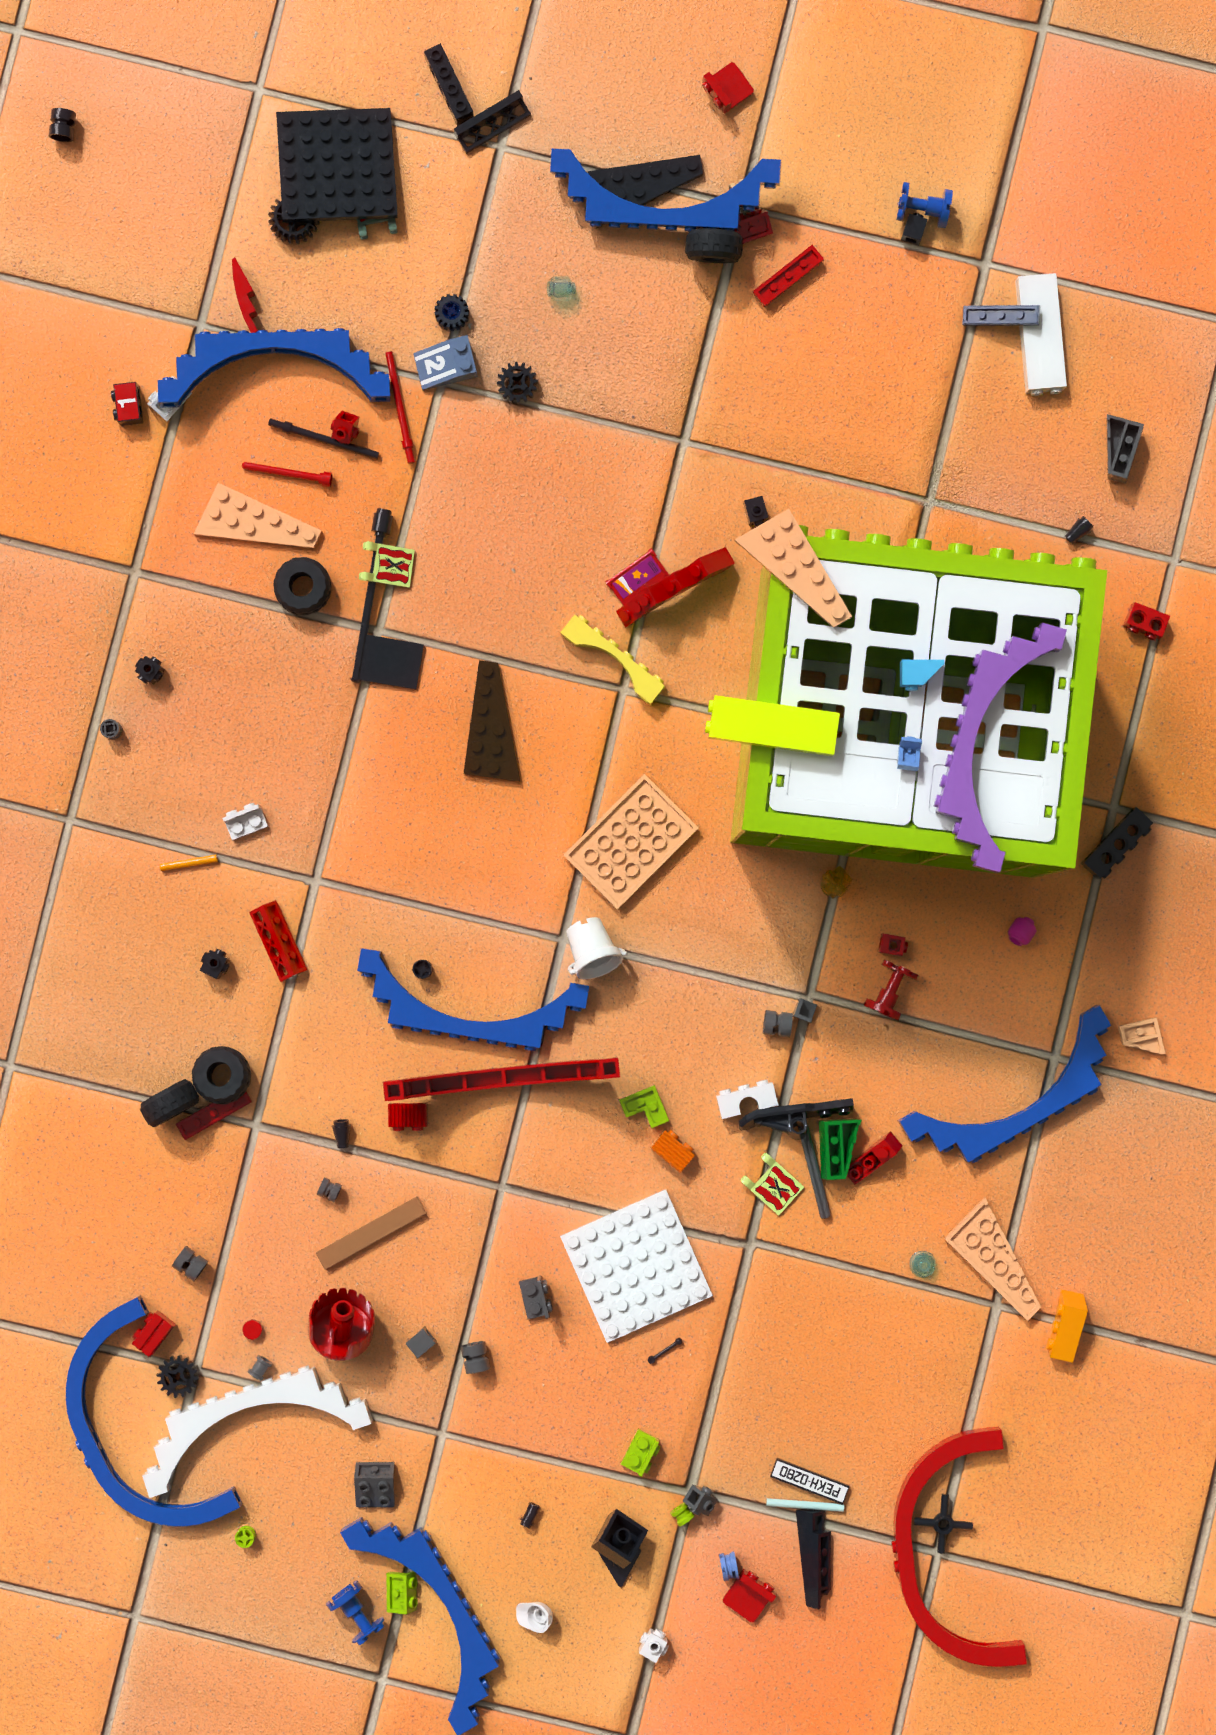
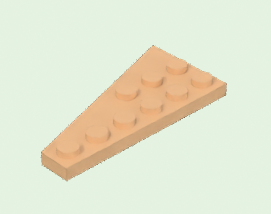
(246, 519)
(790, 558)
(989, 1253)

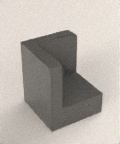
(804, 1010)
(421, 1342)

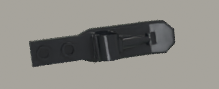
(787, 1117)

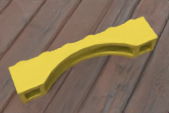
(582, 635)

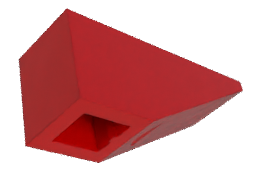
(873, 1157)

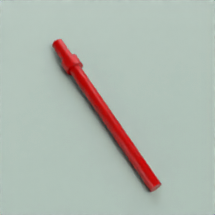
(407, 443)

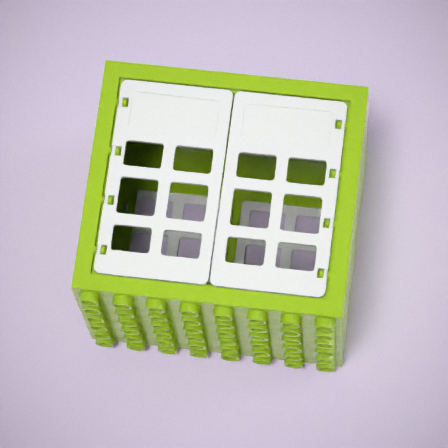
(925, 608)

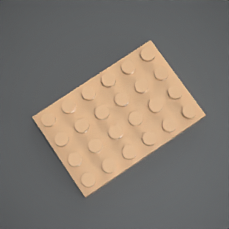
(630, 841)

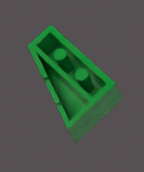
(836, 1146)

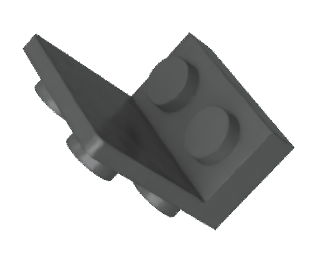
(534, 1297)
(374, 1484)

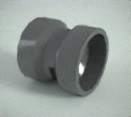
(111, 729)
(329, 1190)

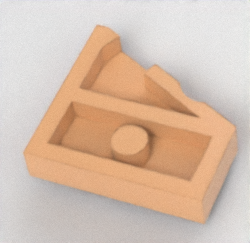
(1142, 1035)

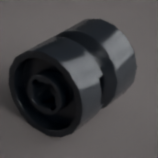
(62, 121)

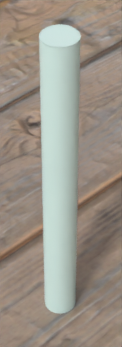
(805, 1505)

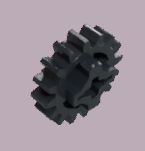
(511, 377)
(184, 1378)

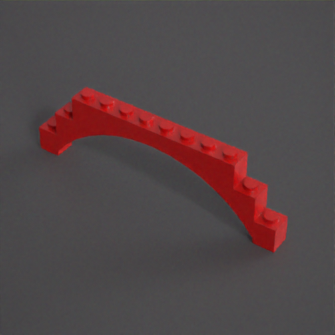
(501, 1077)

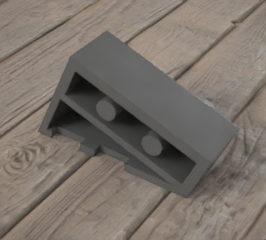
(1122, 444)

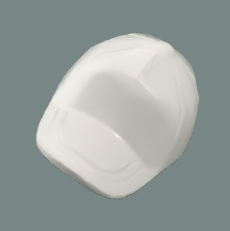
(534, 1616)

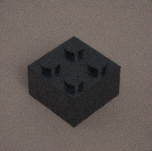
(619, 1538)

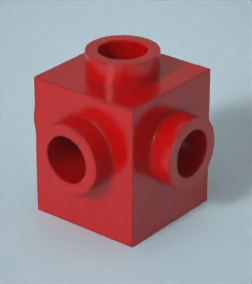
(345, 427)

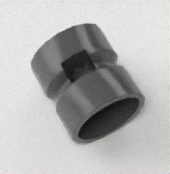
(777, 1023)
(191, 1270)
(475, 1357)

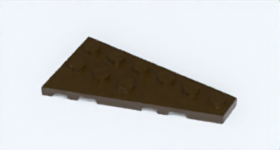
(490, 738)

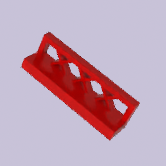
(280, 939)

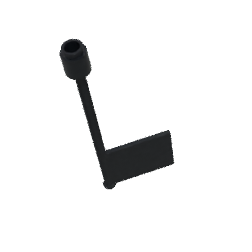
(383, 658)

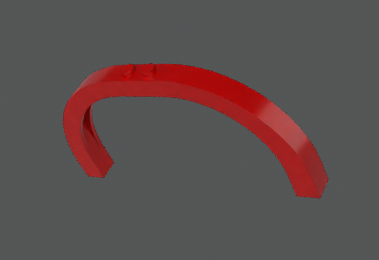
(980, 1653)

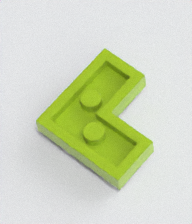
(647, 1101)

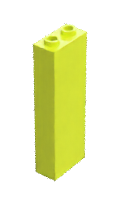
(772, 725)

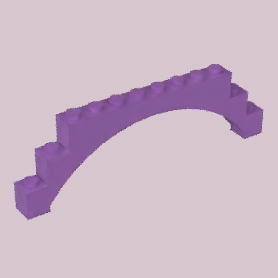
(957, 791)

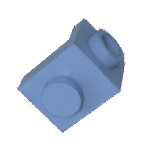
(909, 753)

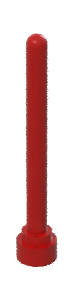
(323, 478)

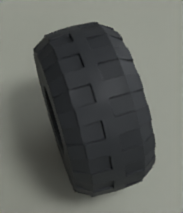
(714, 246)
(289, 573)
(204, 1068)
(169, 1103)

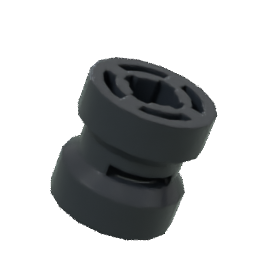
(420, 967)

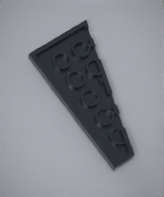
(648, 180)

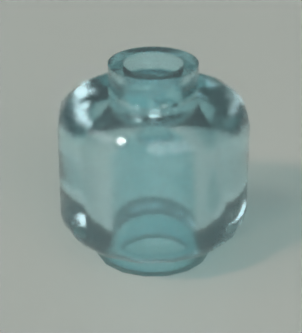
(560, 288)

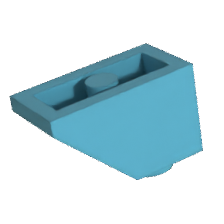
(917, 672)

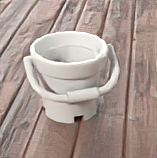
(592, 950)

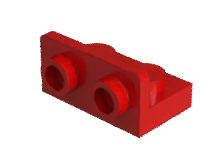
(754, 225)

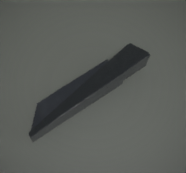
(815, 1555)

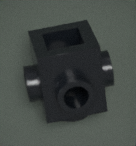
(154, 674)
(208, 963)

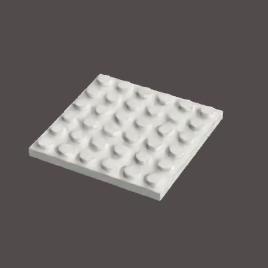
(636, 1265)

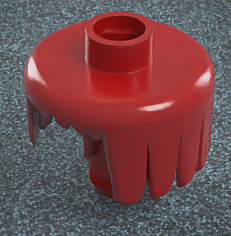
(341, 1324)

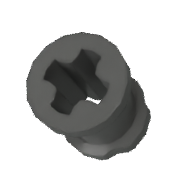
(260, 1367)

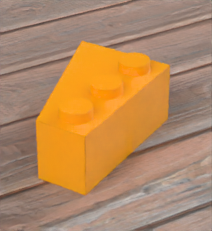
(1067, 1326)

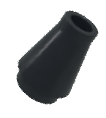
(1079, 529)
(341, 1132)

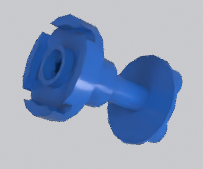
(932, 206)
(351, 1607)

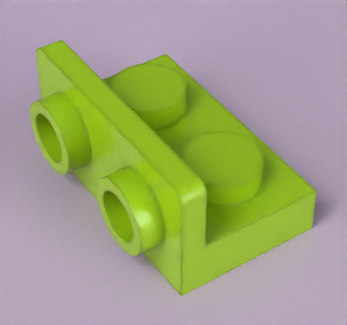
(640, 1452)
(401, 1592)

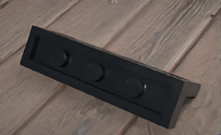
(487, 116)

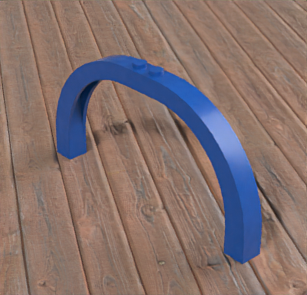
(94, 1453)

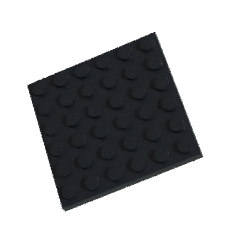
(336, 165)

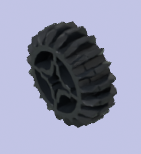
(292, 234)

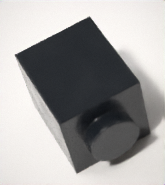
(914, 229)

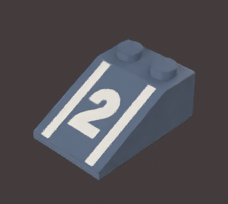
(445, 363)

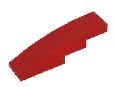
(244, 293)

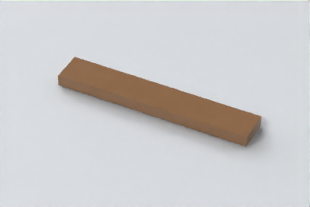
(370, 1232)

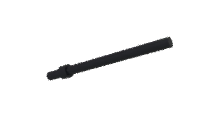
(288, 427)

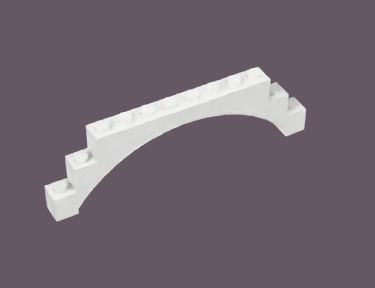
(294, 1388)

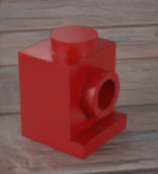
(884, 945)

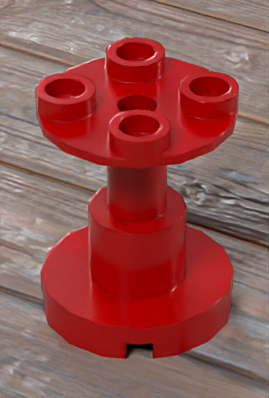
(887, 997)

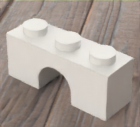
(729, 1101)

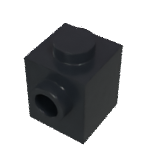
(755, 511)

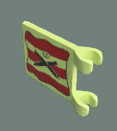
(391, 565)
(775, 1187)

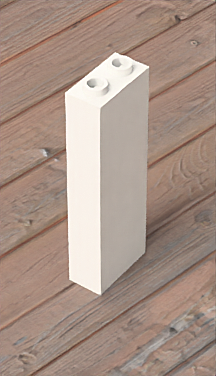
(1043, 343)

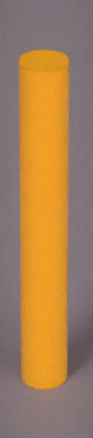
(188, 862)

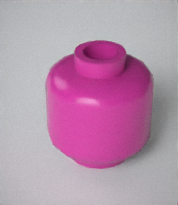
(1022, 931)

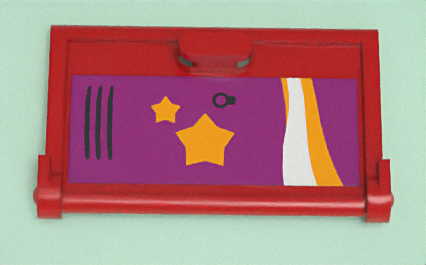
(637, 576)

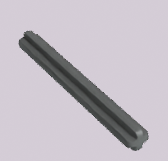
(815, 1175)

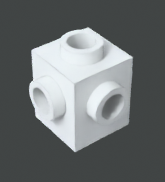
(651, 1650)

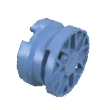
(728, 1566)

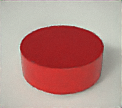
(252, 1329)

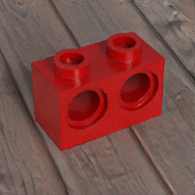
(1147, 616)

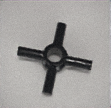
(943, 1531)

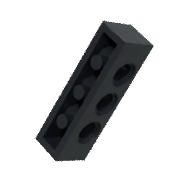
(448, 84)
(1093, 860)

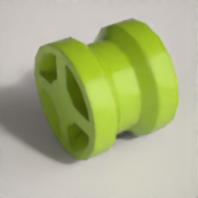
(682, 1514)
(243, 1539)

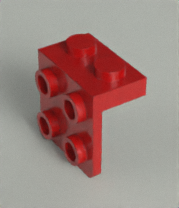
(727, 87)
(749, 1595)

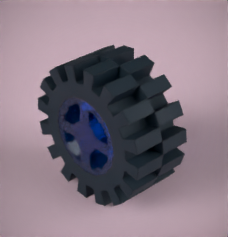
(448, 306)

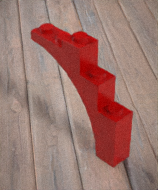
(675, 584)

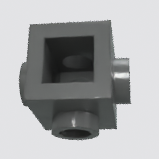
(700, 1500)

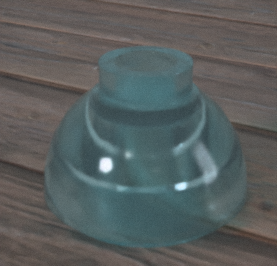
(922, 1264)

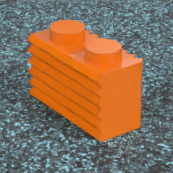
(672, 1150)

